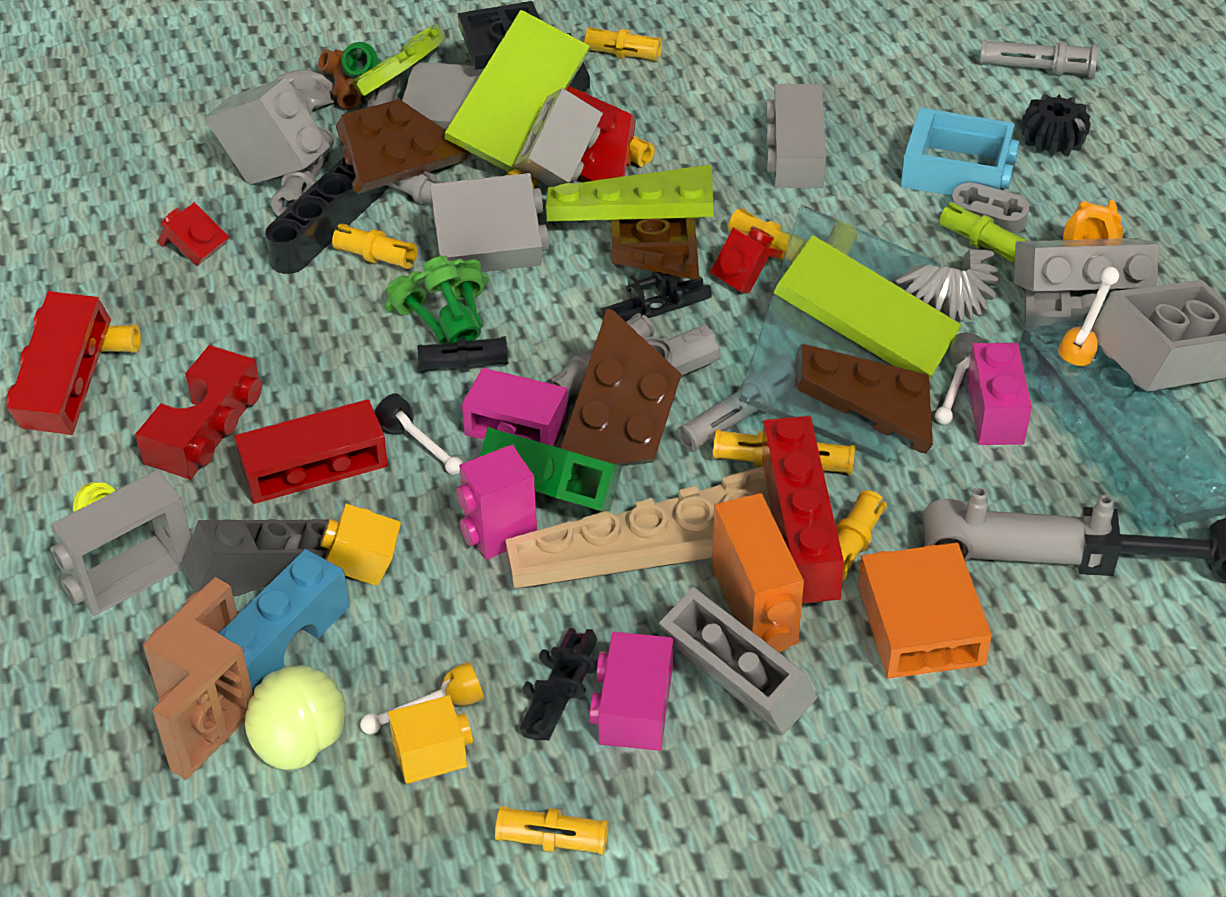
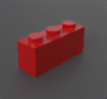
(58, 363)
(311, 451)

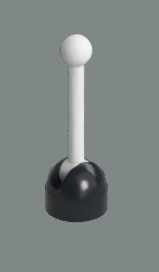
(397, 415)

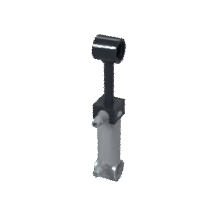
(1083, 541)

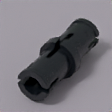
(463, 354)

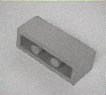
(796, 136)
(1078, 263)
(738, 660)

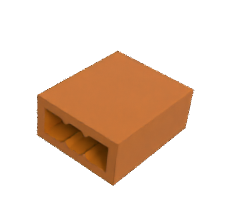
(757, 571)
(923, 610)

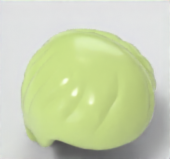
(294, 716)

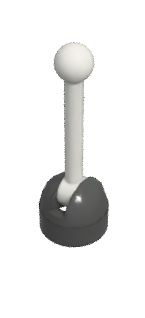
(959, 356)

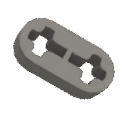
(994, 204)

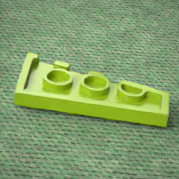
(640, 196)

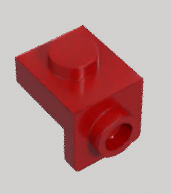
(192, 233)
(744, 257)

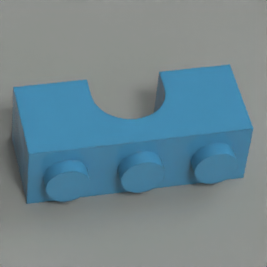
(303, 596)

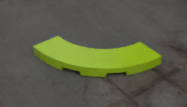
(412, 52)

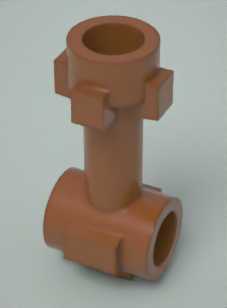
(346, 94)

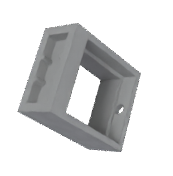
(109, 518)

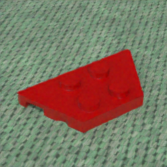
(611, 150)

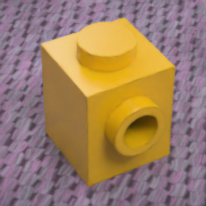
(361, 543)
(429, 738)

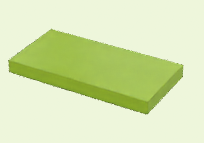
(512, 89)
(867, 308)

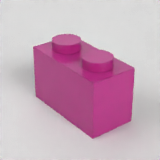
(998, 394)
(515, 406)
(496, 500)
(634, 691)

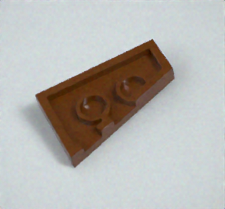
(881, 392)

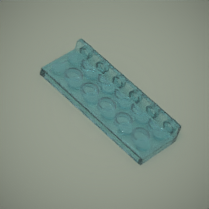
(1134, 436)

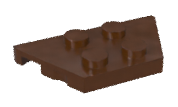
(393, 144)
(656, 245)
(622, 398)

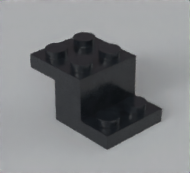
(487, 27)

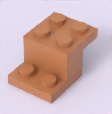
(198, 678)

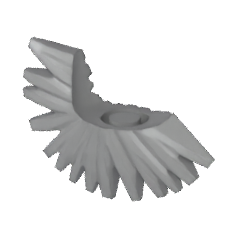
(954, 290)

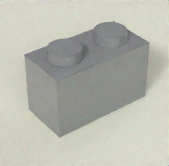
(559, 139)

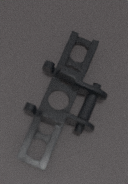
(680, 294)
(560, 684)

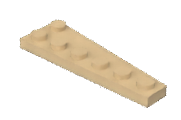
(631, 540)

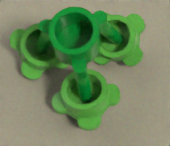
(457, 281)

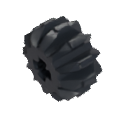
(1055, 124)

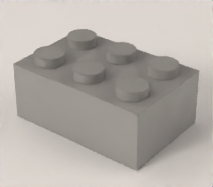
(1165, 334)

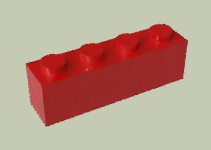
(803, 505)

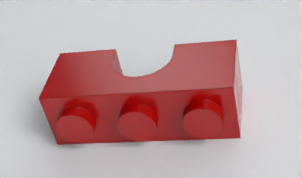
(186, 438)

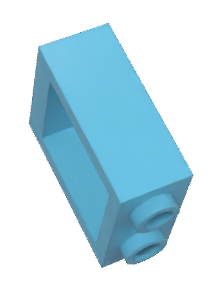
(961, 135)

